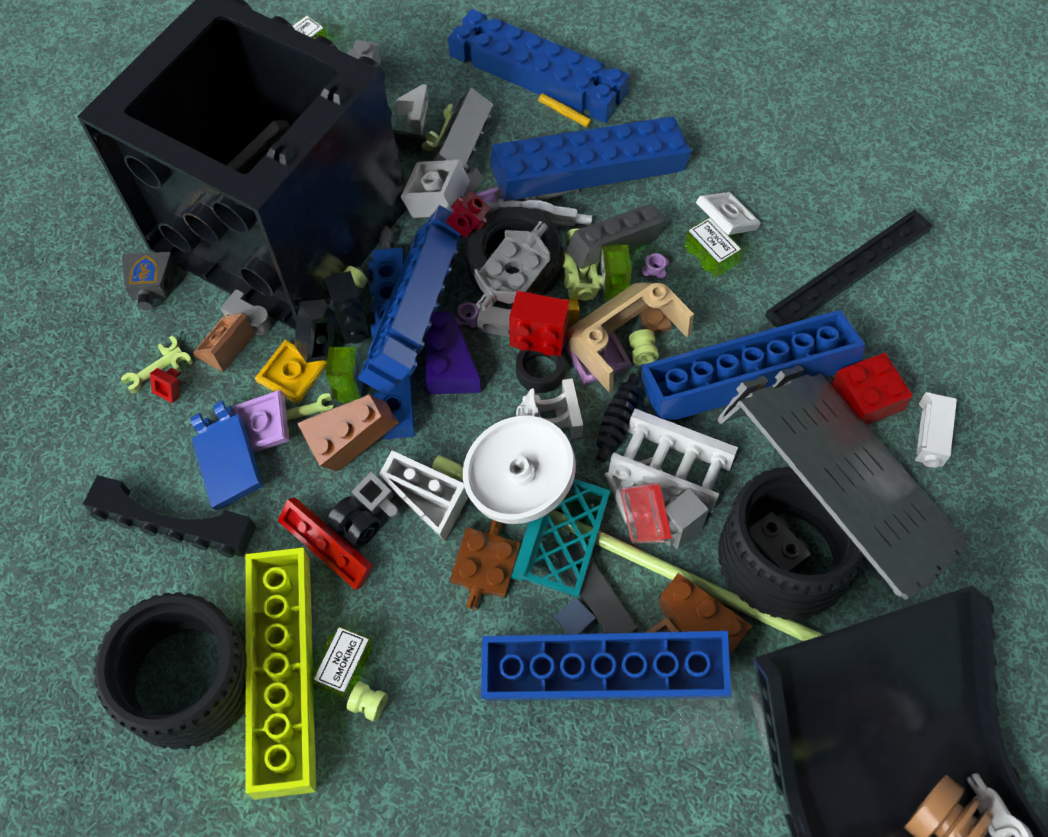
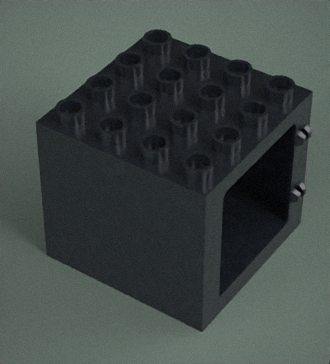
(199, 102)

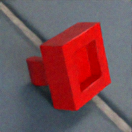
(166, 383)

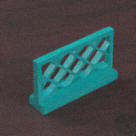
(536, 531)

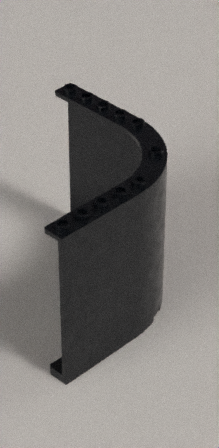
(882, 714)

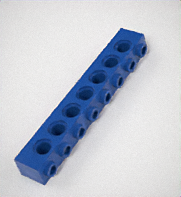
(384, 264)

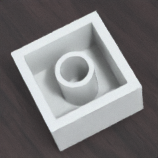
(434, 185)

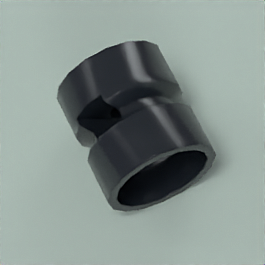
(352, 520)

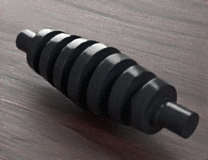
(617, 417)

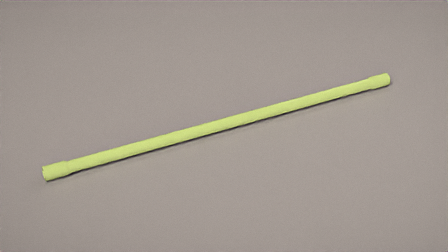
(656, 564)

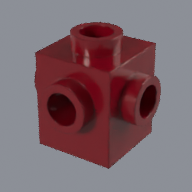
(470, 209)

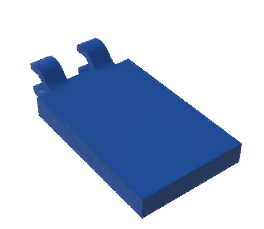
(225, 457)

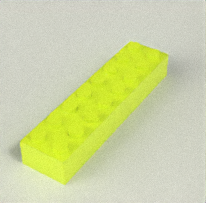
(279, 675)

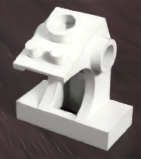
(565, 406)

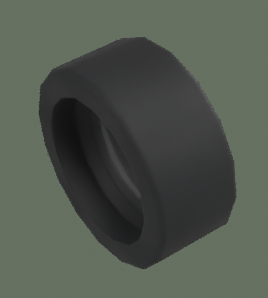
(540, 385)

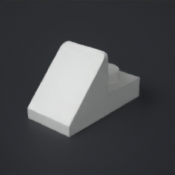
(414, 105)

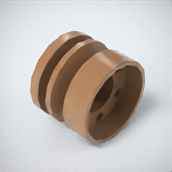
(944, 815)

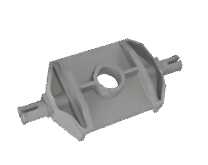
(517, 250)

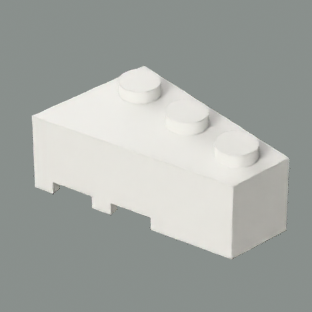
(426, 491)

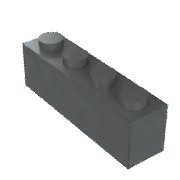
(464, 129)
(630, 228)

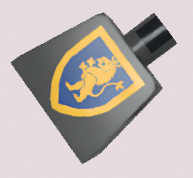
(148, 276)

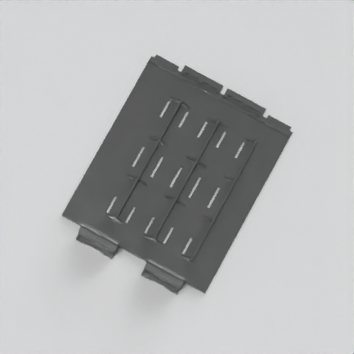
(852, 477)

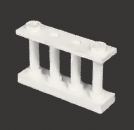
(679, 439)

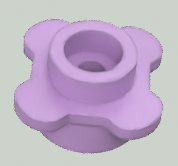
(658, 260)
(463, 310)

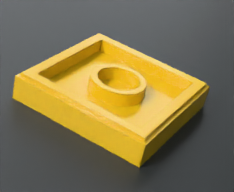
(290, 372)

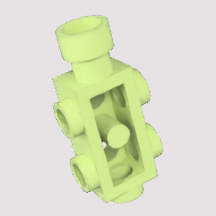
(581, 283)

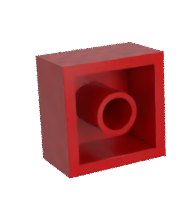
(538, 323)
(873, 388)

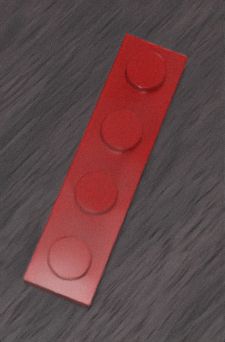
(325, 543)

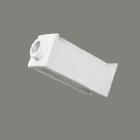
(935, 429)

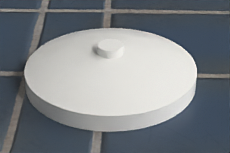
(519, 469)

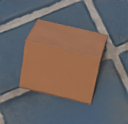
(225, 341)

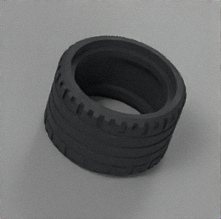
(762, 582)
(136, 635)

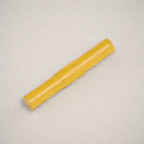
(565, 110)

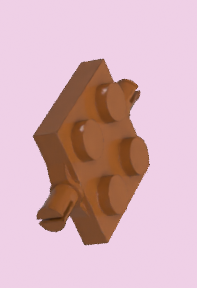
(484, 563)

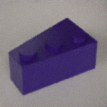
(448, 359)

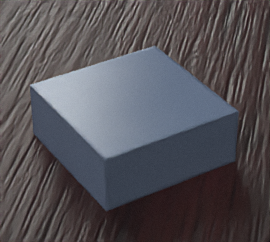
(575, 617)

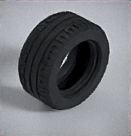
(483, 241)

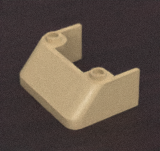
(591, 333)

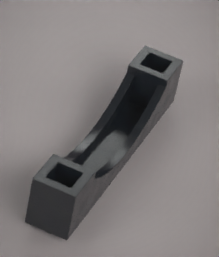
(226, 533)

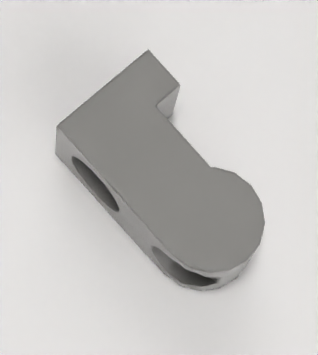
(256, 315)
(494, 320)

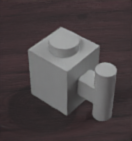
(376, 496)

